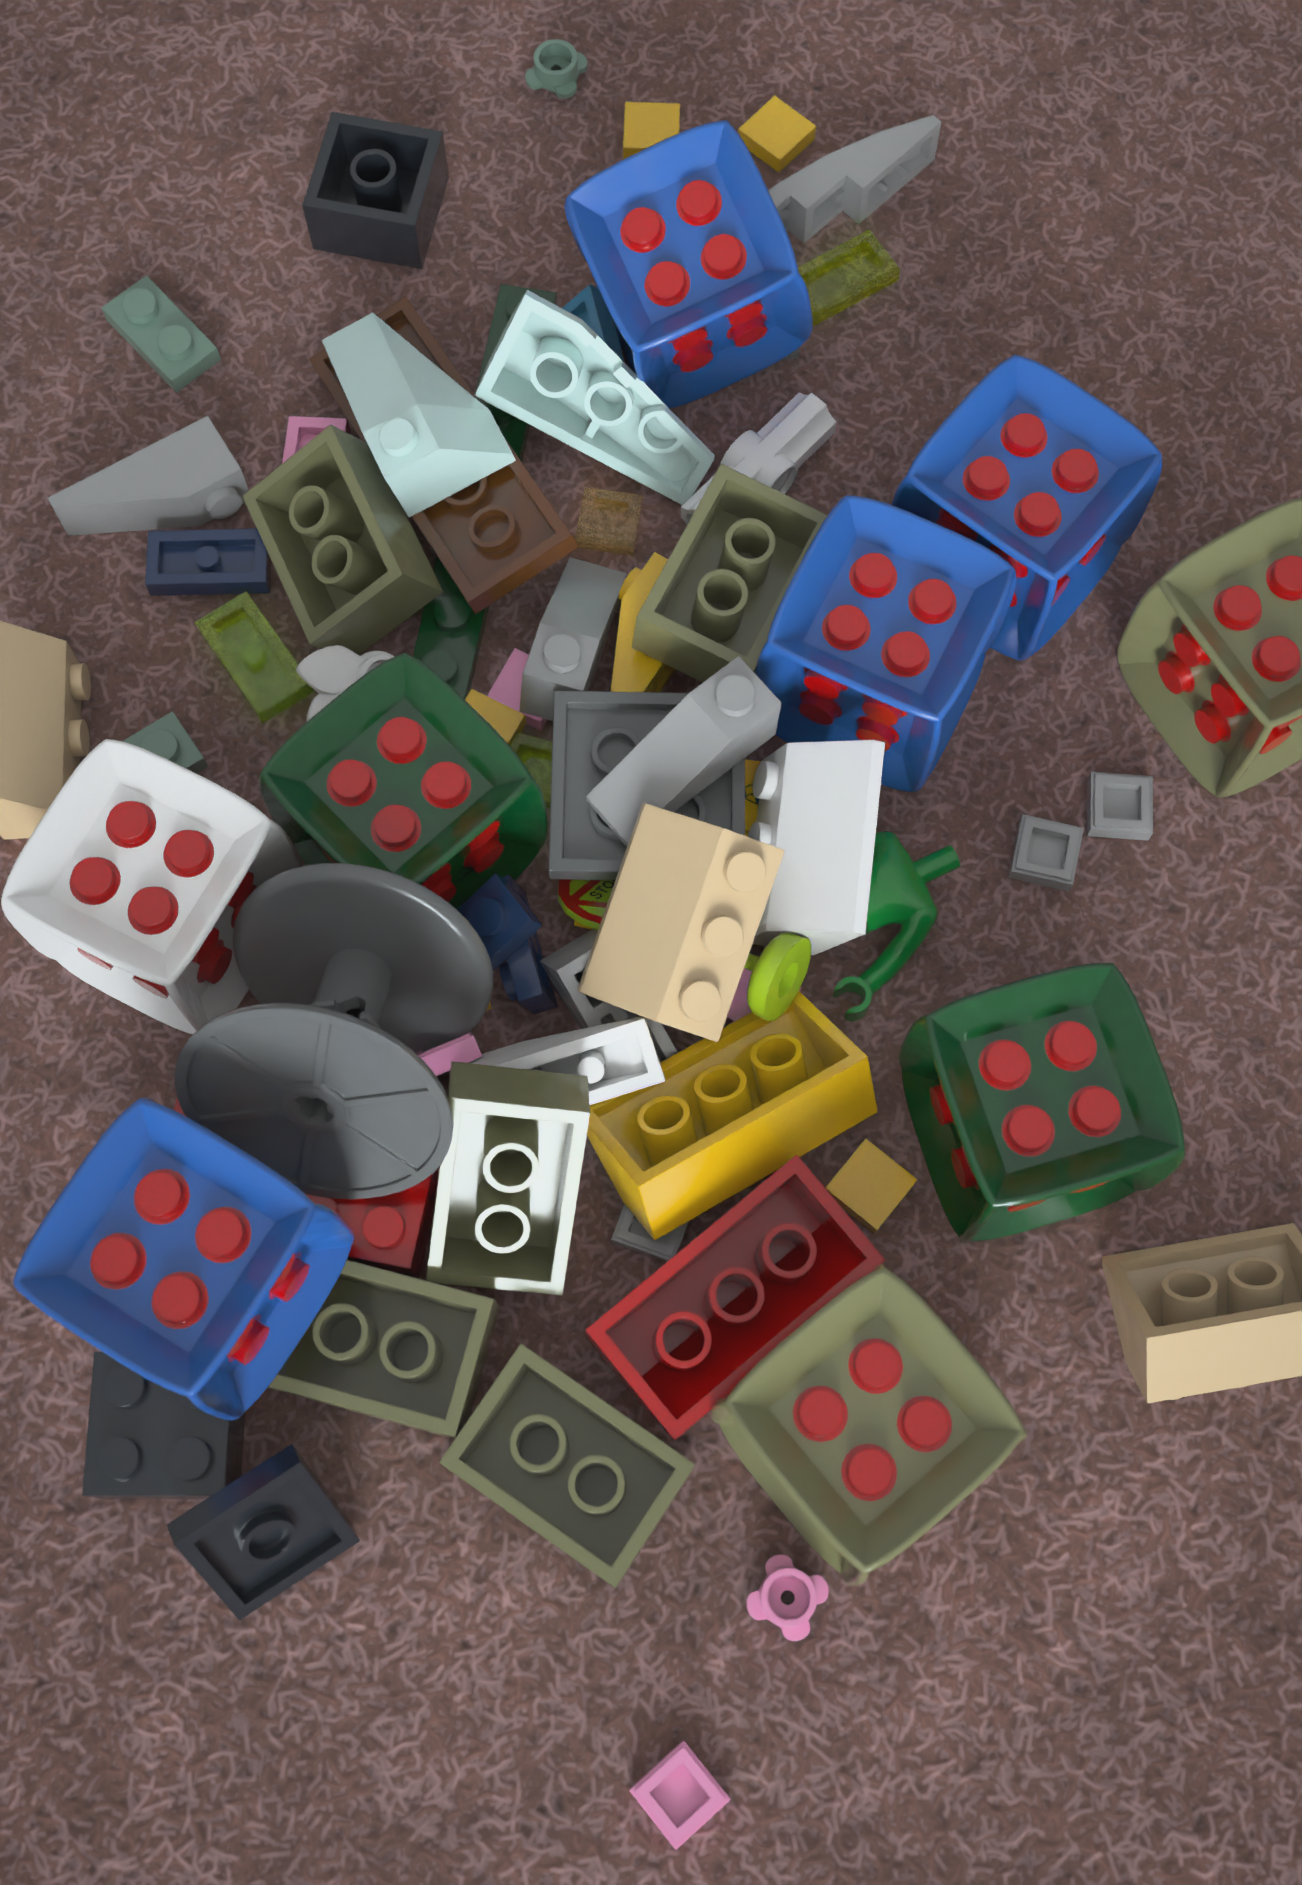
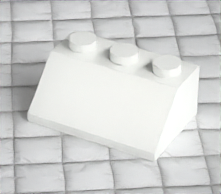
(823, 812)

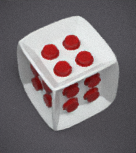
(143, 882)

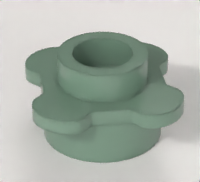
(558, 56)

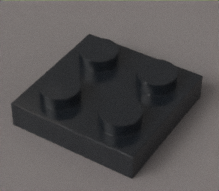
(263, 1532)

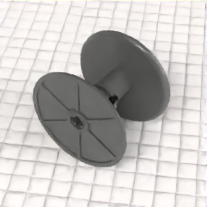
(327, 1068)

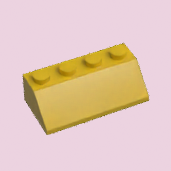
(731, 1114)

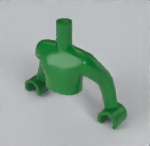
(897, 897)

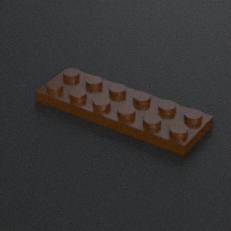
(492, 530)

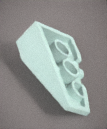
(579, 391)
(414, 416)

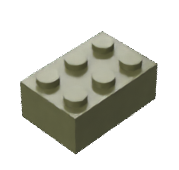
(341, 543)
(725, 576)
(509, 1179)
(394, 1350)
(568, 1465)

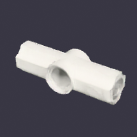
(778, 448)

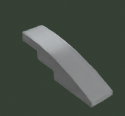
(855, 177)

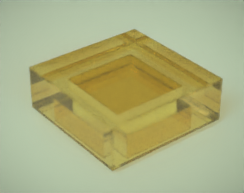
(609, 521)

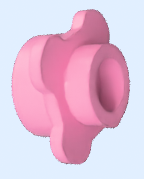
(807, 1593)

